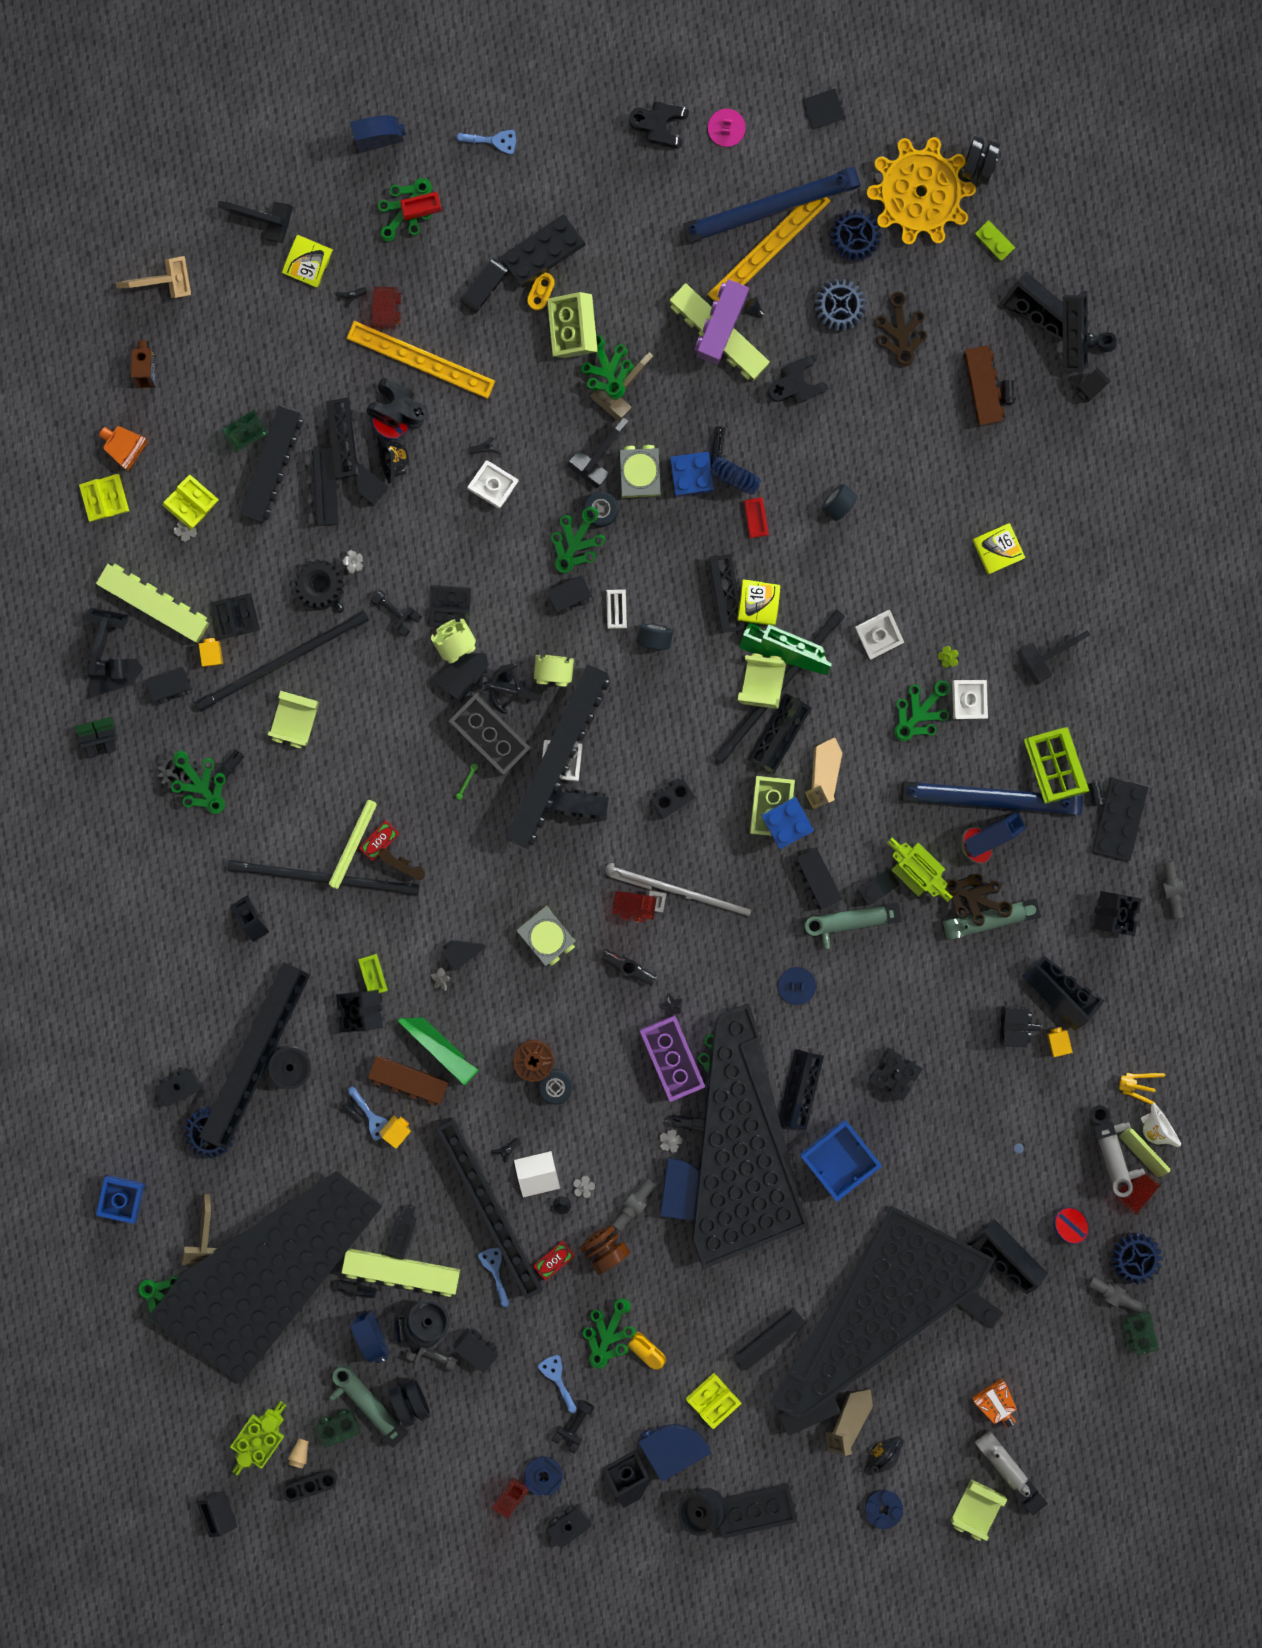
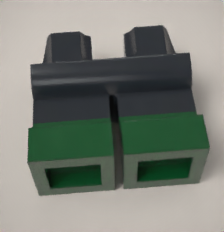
(95, 734)

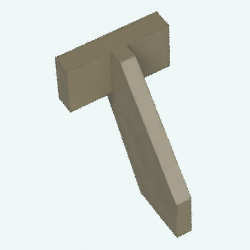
(619, 407)
(193, 1255)
(850, 1421)

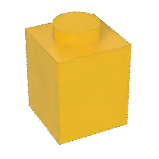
(210, 653)
(1059, 1042)
(395, 1131)

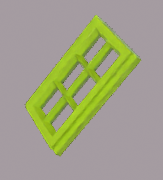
(1039, 771)

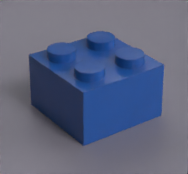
(691, 474)
(787, 823)
(120, 1199)

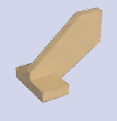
(176, 277)
(825, 773)

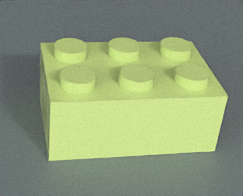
(572, 325)
(767, 795)

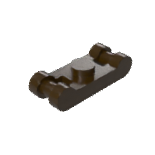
(401, 864)

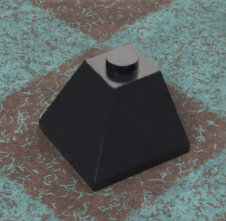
(627, 1478)

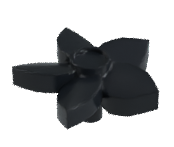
(672, 1005)

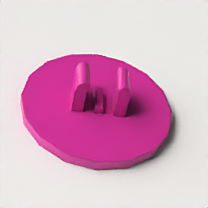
(726, 127)

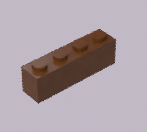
(983, 386)
(408, 1079)

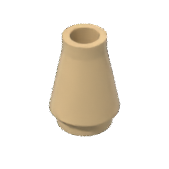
(299, 1454)

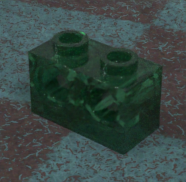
(245, 431)
(1145, 1331)
(340, 1432)

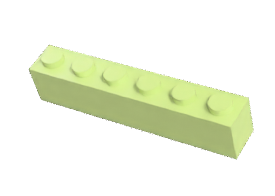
(738, 349)
(153, 603)
(399, 1271)

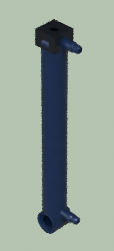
(843, 181)
(988, 798)

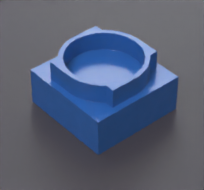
(840, 1160)

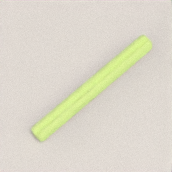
(352, 844)

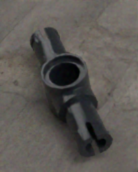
(638, 971)

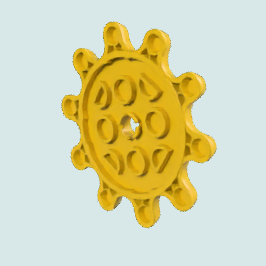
(927, 170)

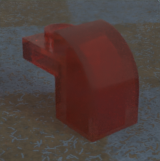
(510, 1497)

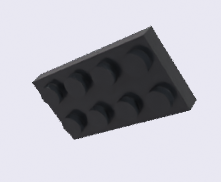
(543, 251)
(1120, 819)
(758, 1511)

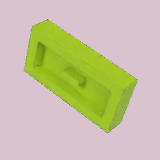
(994, 241)
(373, 973)

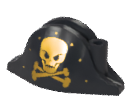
(392, 457)
(883, 1456)

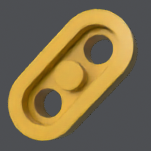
(540, 291)

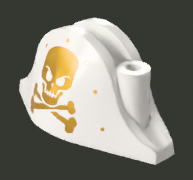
(1158, 1129)

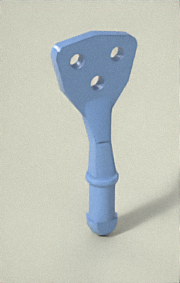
(495, 140)
(373, 1119)
(494, 1268)
(556, 1376)

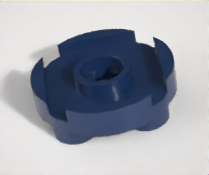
(554, 1475)
(882, 1520)

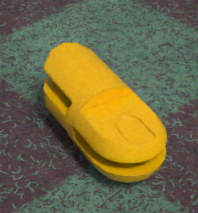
(647, 1351)

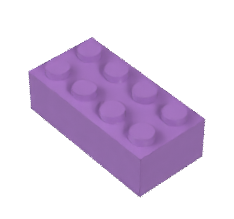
(724, 317)
(672, 1058)

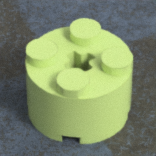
(453, 640)
(553, 669)

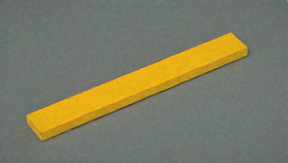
(771, 244)
(420, 359)

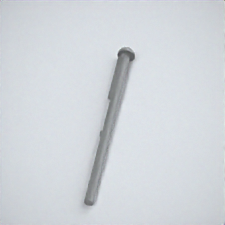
(648, 883)

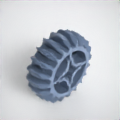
(834, 298)

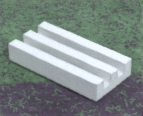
(616, 625)

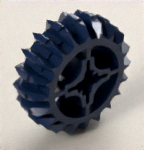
(862, 239)
(735, 476)
(201, 1146)
(1129, 1259)

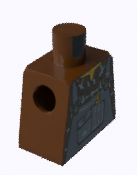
(143, 366)

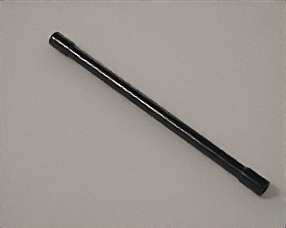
(351, 623)
(728, 747)
(244, 867)

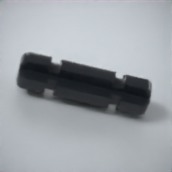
(718, 443)

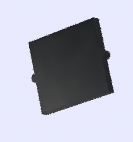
(824, 108)

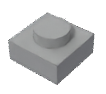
(660, 901)

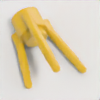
(1128, 1085)

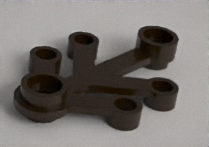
(901, 333)
(974, 897)

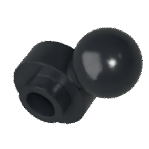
(1106, 341)

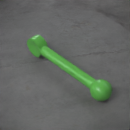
(474, 767)

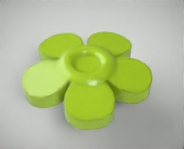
(948, 657)

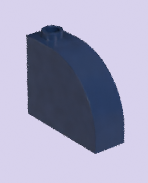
(377, 132)
(995, 834)
(679, 1190)
(370, 1337)
(673, 1448)

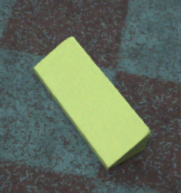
(1144, 1152)

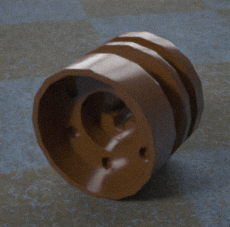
(539, 1050)
(606, 1251)

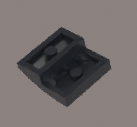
(450, 604)
(235, 616)

